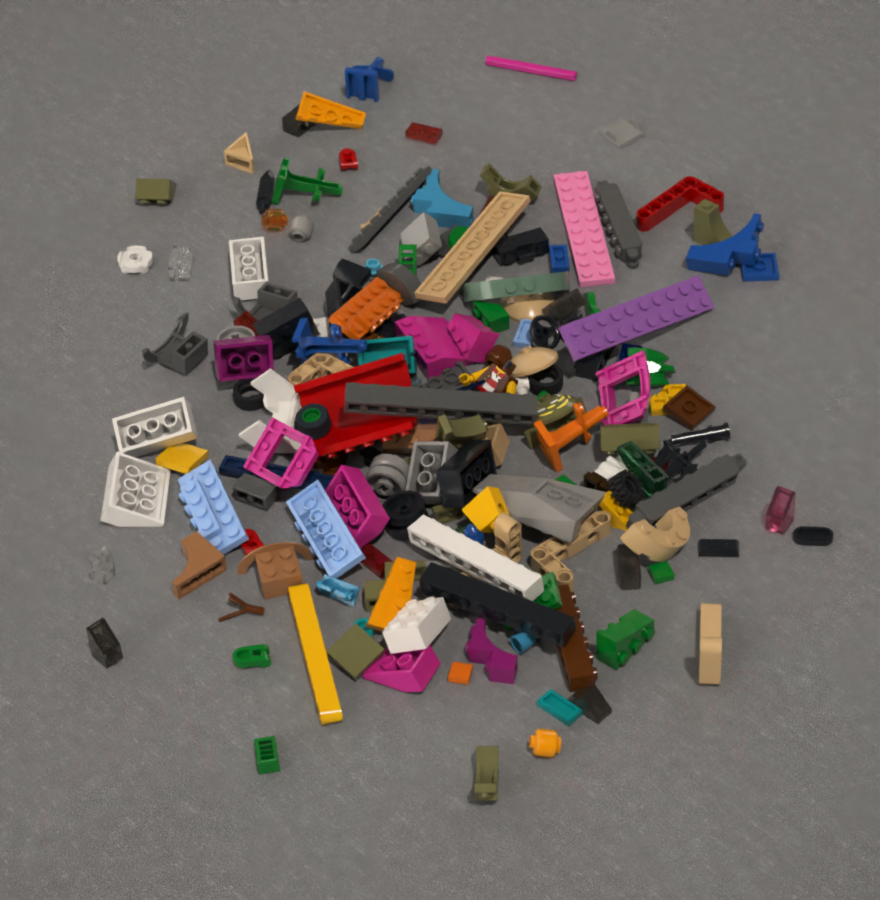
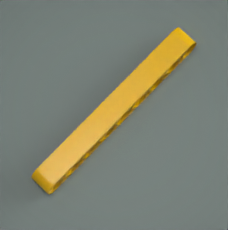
(315, 654)

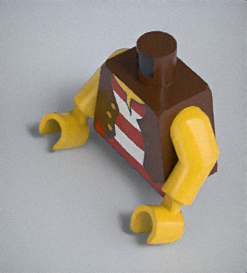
(497, 378)

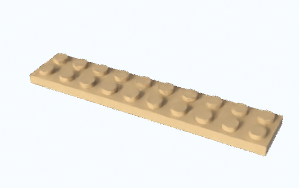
(472, 247)

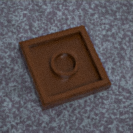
(689, 408)

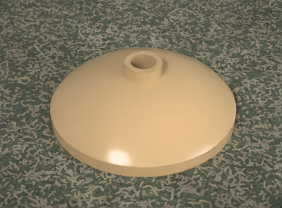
(526, 306)
(533, 360)

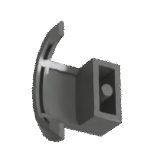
(270, 298)
(179, 351)

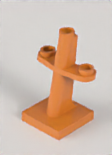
(557, 439)

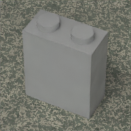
(425, 234)

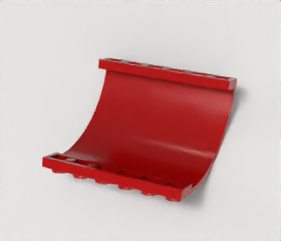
(353, 428)

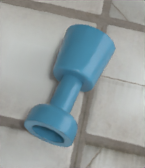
(522, 642)

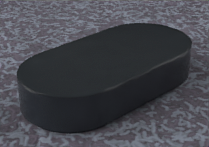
(813, 536)

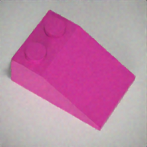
(404, 670)

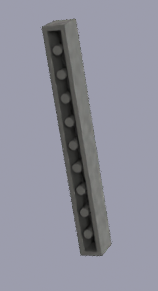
(434, 402)

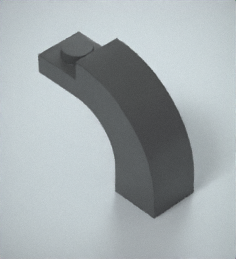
(401, 280)

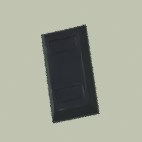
(719, 547)

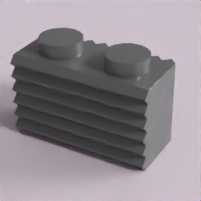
(255, 491)

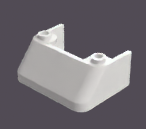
(282, 402)

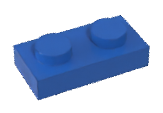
(559, 258)

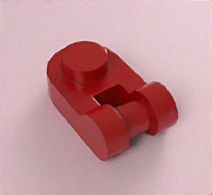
(348, 159)
(251, 544)

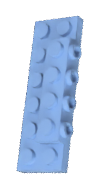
(211, 508)
(325, 530)

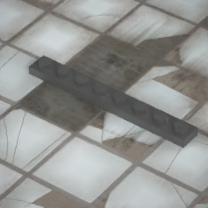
(388, 210)

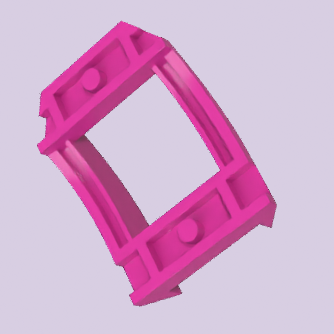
(616, 374)
(268, 444)

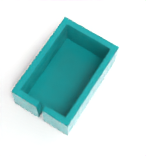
(387, 347)

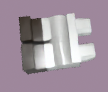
(605, 471)

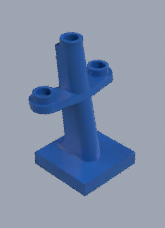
(363, 79)
(311, 344)

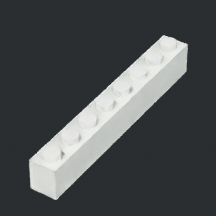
(475, 558)

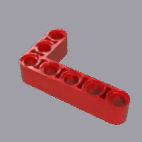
(674, 199)

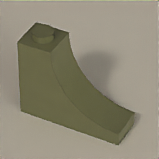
(709, 224)
(461, 431)

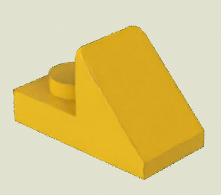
(619, 514)

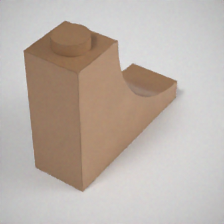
(202, 566)

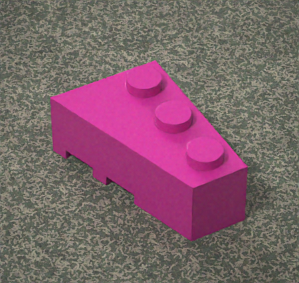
(472, 337)

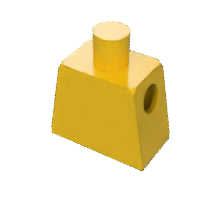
(485, 509)

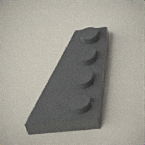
(448, 379)

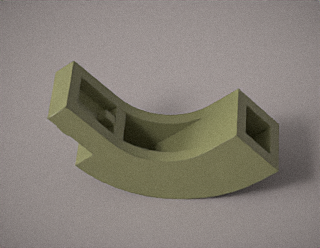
(497, 183)
(487, 773)

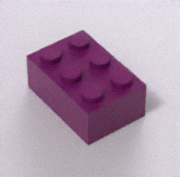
(243, 357)

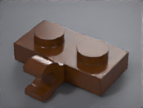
(332, 464)

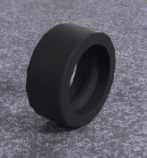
(553, 387)
(247, 403)

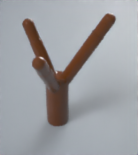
(247, 608)

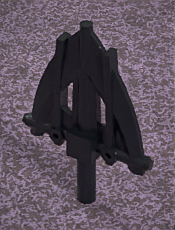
(680, 462)

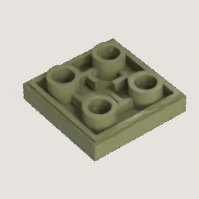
(355, 651)

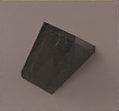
(592, 703)

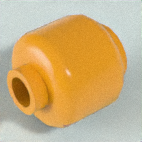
(545, 743)

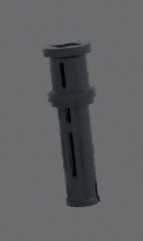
(710, 434)

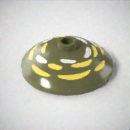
(554, 407)

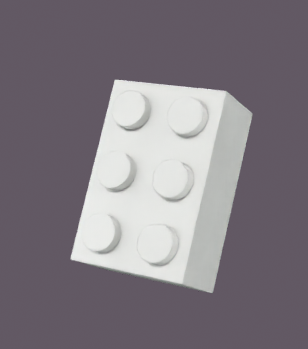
(416, 625)

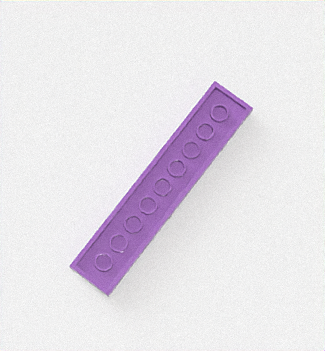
(636, 318)

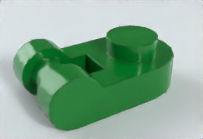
(245, 656)

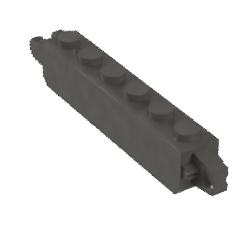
(619, 223)
(690, 489)

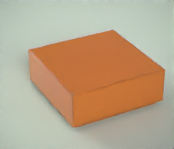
(460, 673)

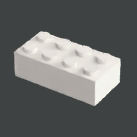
(248, 266)
(155, 428)

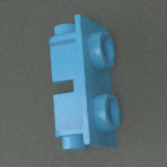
(338, 589)

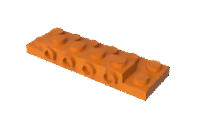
(367, 309)

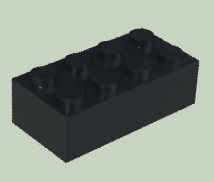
(464, 472)

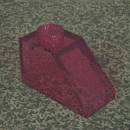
(781, 510)

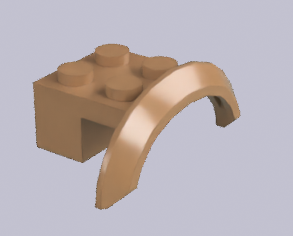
(277, 566)

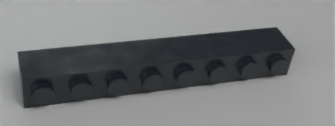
(498, 605)

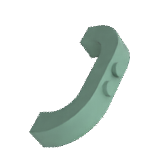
(516, 286)

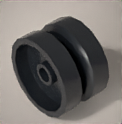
(403, 511)

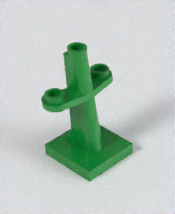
(289, 181)

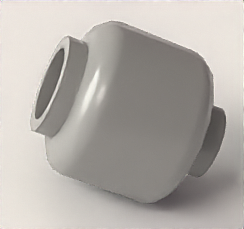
(301, 228)

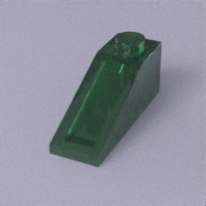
(648, 472)

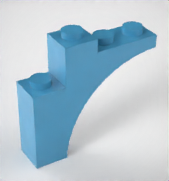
(440, 206)

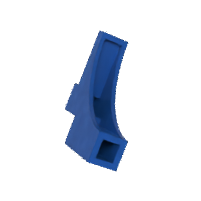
(722, 256)

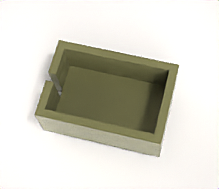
(643, 435)

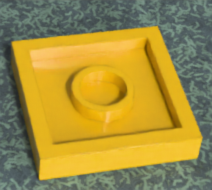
(182, 457)

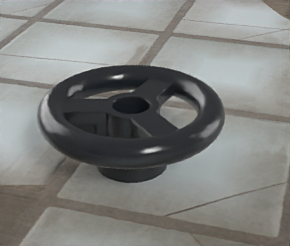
(540, 334)

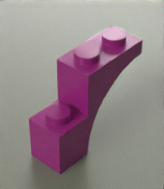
(499, 664)

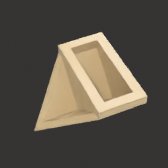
(239, 155)

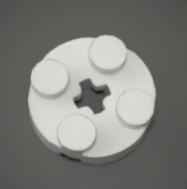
(141, 264)

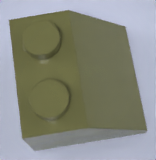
(155, 190)

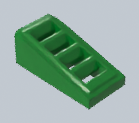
(414, 262)
(267, 765)

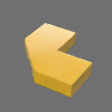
(659, 400)

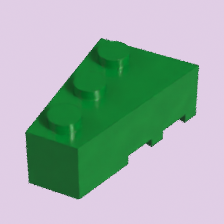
(623, 639)

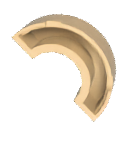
(659, 543)

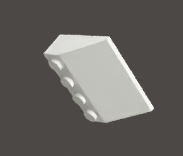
(135, 493)

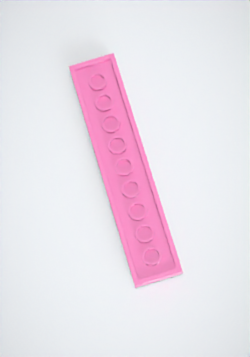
(584, 229)

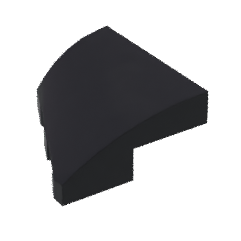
(351, 273)

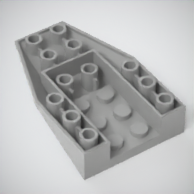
(545, 503)

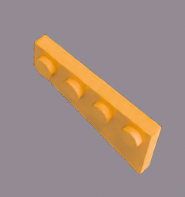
(323, 111)
(394, 594)

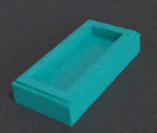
(559, 707)

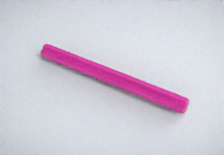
(531, 68)

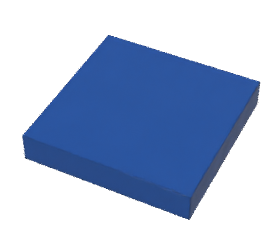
(764, 270)

